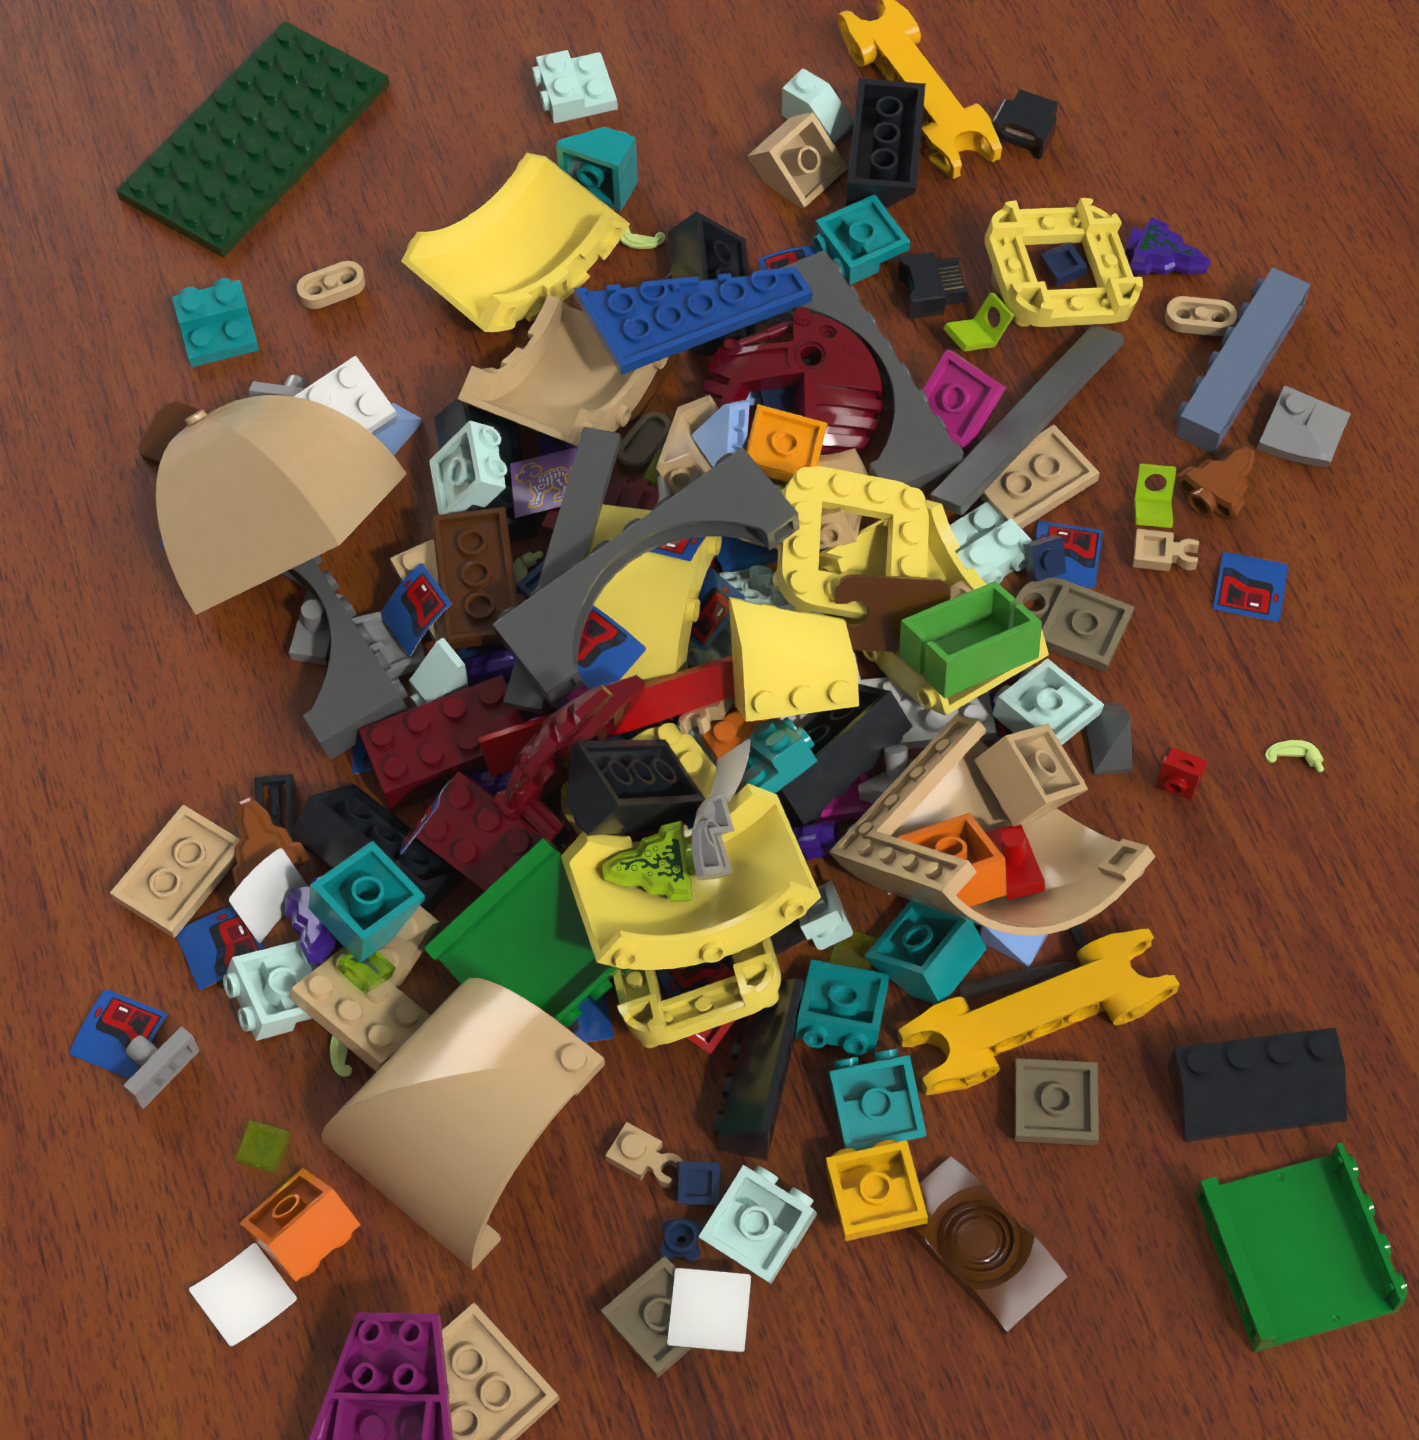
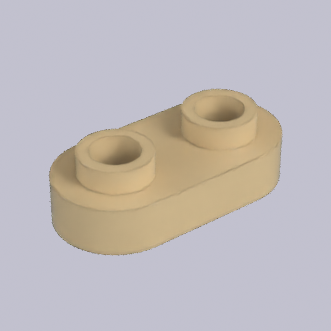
(330, 284)
(1200, 315)

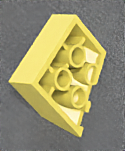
(789, 662)

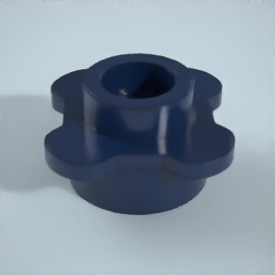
(681, 1228)

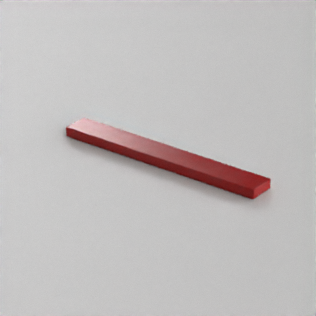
(659, 701)

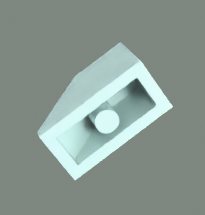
(811, 94)
(438, 675)

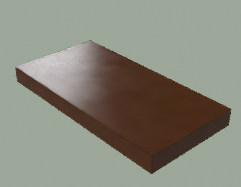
(474, 573)

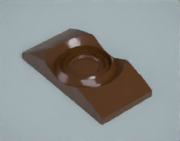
(984, 1246)

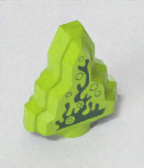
(659, 865)

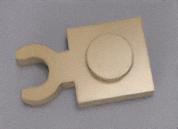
(1158, 551)
(705, 715)
(638, 1153)

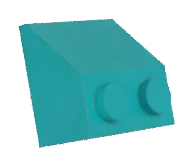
(602, 163)
(364, 901)
(927, 951)

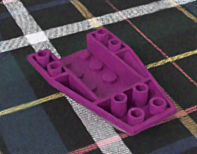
(388, 1382)

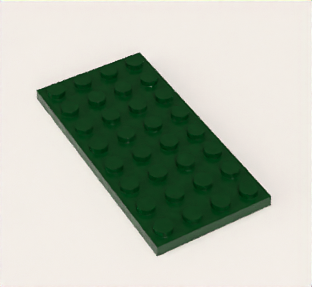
(253, 138)

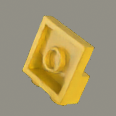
(875, 1189)

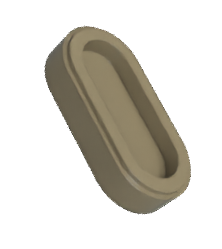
(643, 441)

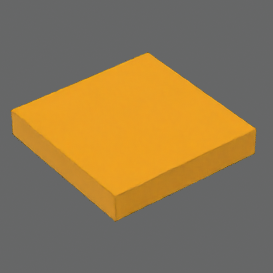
(784, 442)

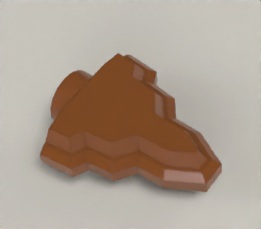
(1218, 484)
(261, 839)

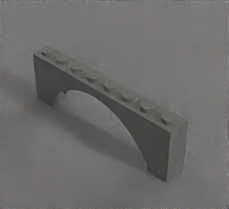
(918, 444)
(726, 501)
(356, 682)

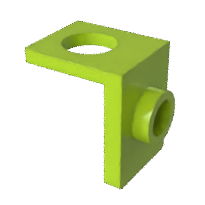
(978, 332)
(1154, 507)

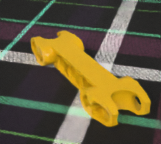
(945, 123)
(976, 1036)

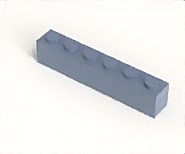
(1242, 360)

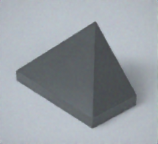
(1110, 740)

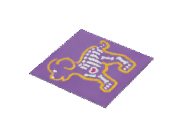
(540, 481)

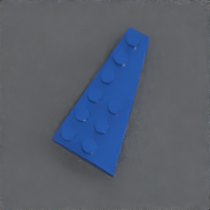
(680, 313)

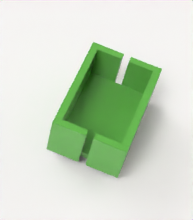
(970, 639)

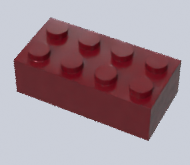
(429, 744)
(475, 834)

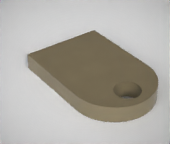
(1078, 620)

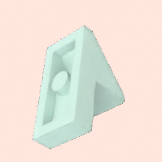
(826, 919)

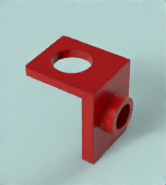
(1180, 777)

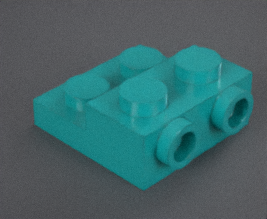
(860, 238)
(215, 322)
(777, 755)
(842, 1007)
(876, 1100)

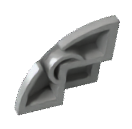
(707, 843)

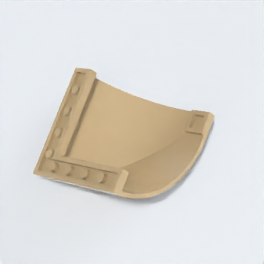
(264, 491)
(1078, 864)
(462, 1111)

